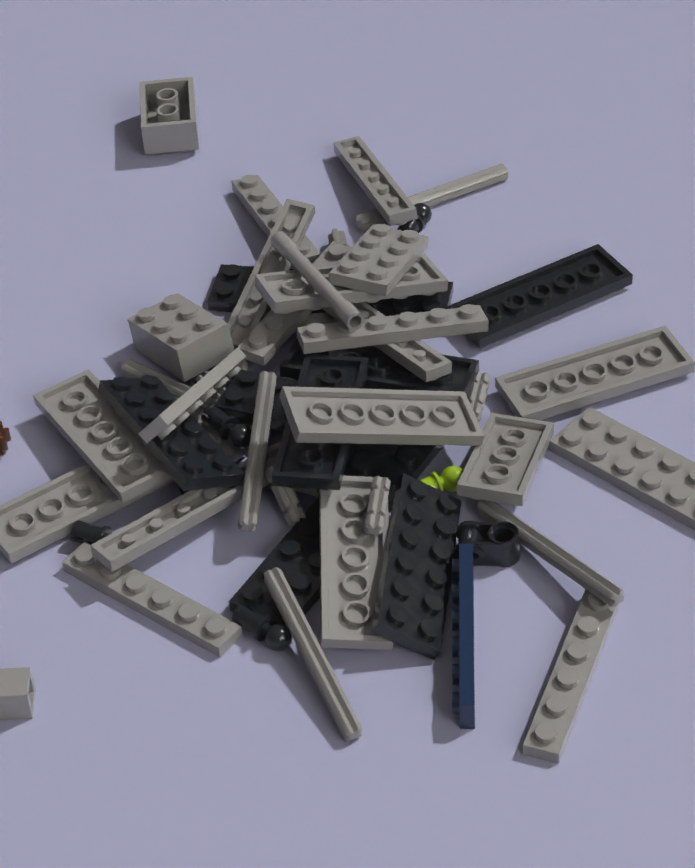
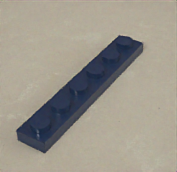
(463, 645)

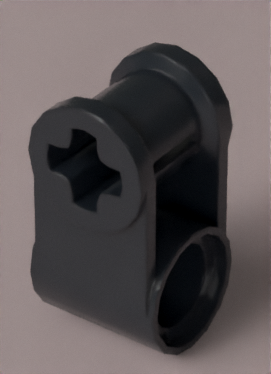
(492, 542)

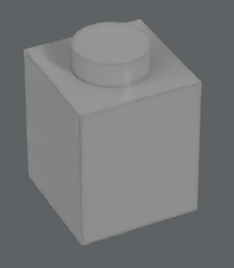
(16, 693)

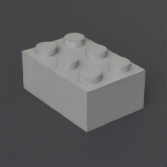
(168, 115)
(181, 336)

